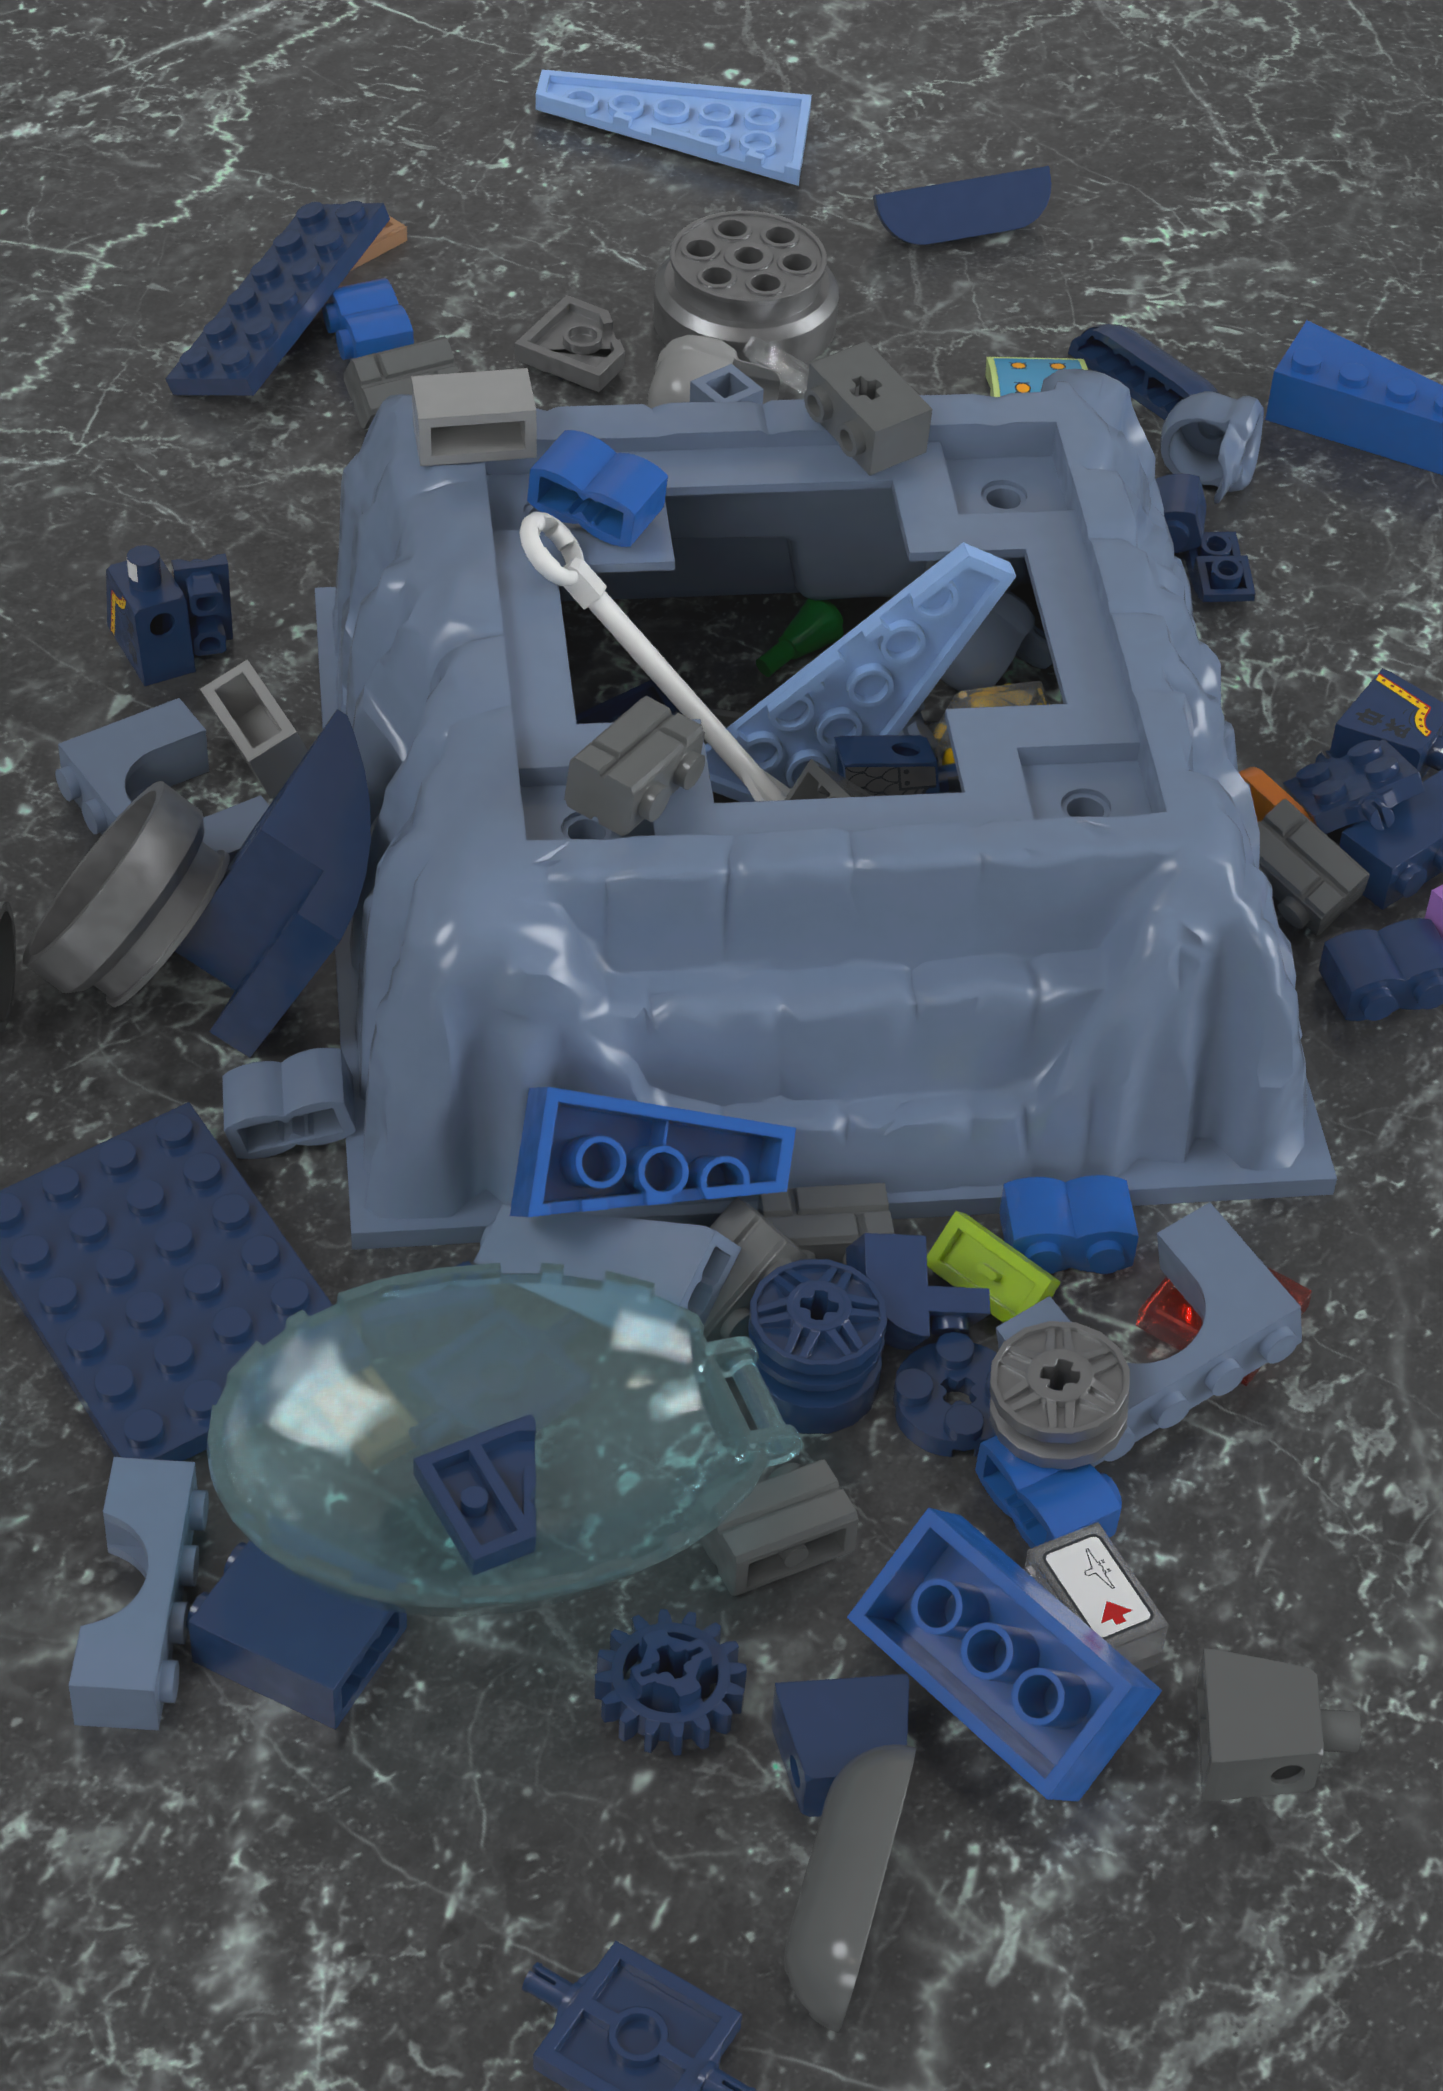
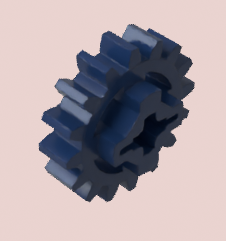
(669, 1682)

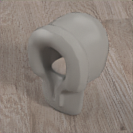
(696, 356)

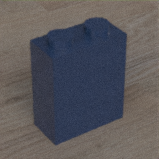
(289, 1637)

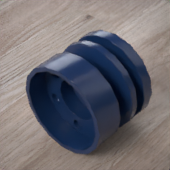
(819, 1342)

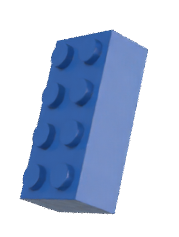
(1004, 1655)

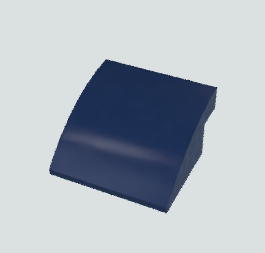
(288, 889)

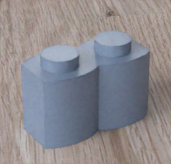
(288, 1103)

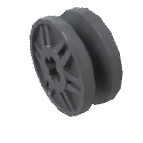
(1059, 1394)

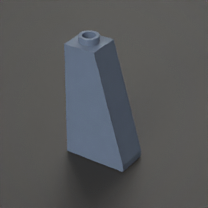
(680, 1258)

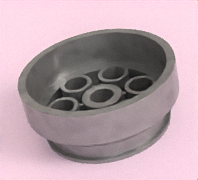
(745, 279)
(129, 899)

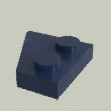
(485, 1493)

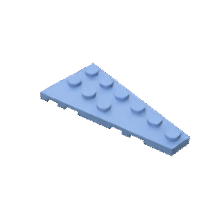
(718, 123)
(871, 675)

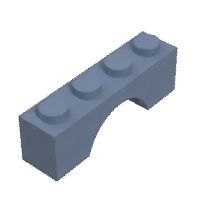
(125, 1661)

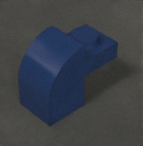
(900, 1273)

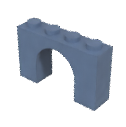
(123, 759)
(1244, 1326)

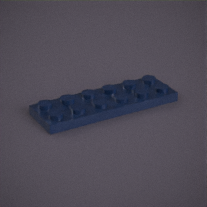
(277, 299)

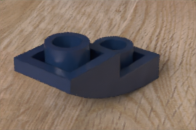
(1219, 569)

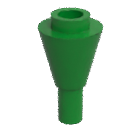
(811, 629)

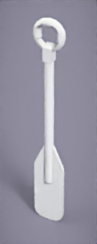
(590, 592)

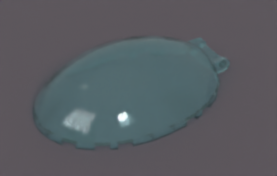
(630, 1438)

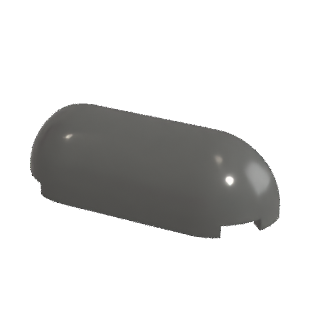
(845, 1880)

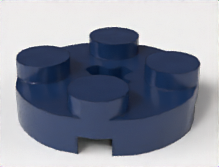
(922, 1388)

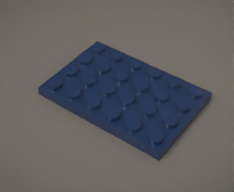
(150, 1279)

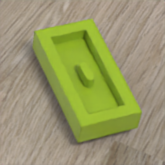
(977, 1258)

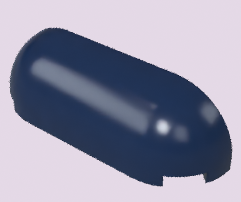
(965, 207)
(1148, 371)

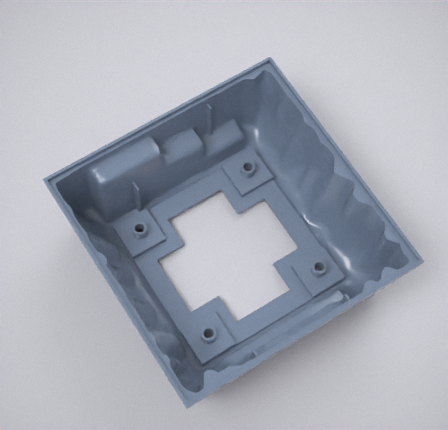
(914, 982)

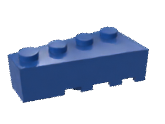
(1358, 399)
(626, 1153)

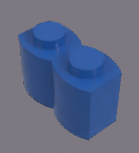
(367, 319)
(600, 489)
(1071, 1223)
(1047, 1500)

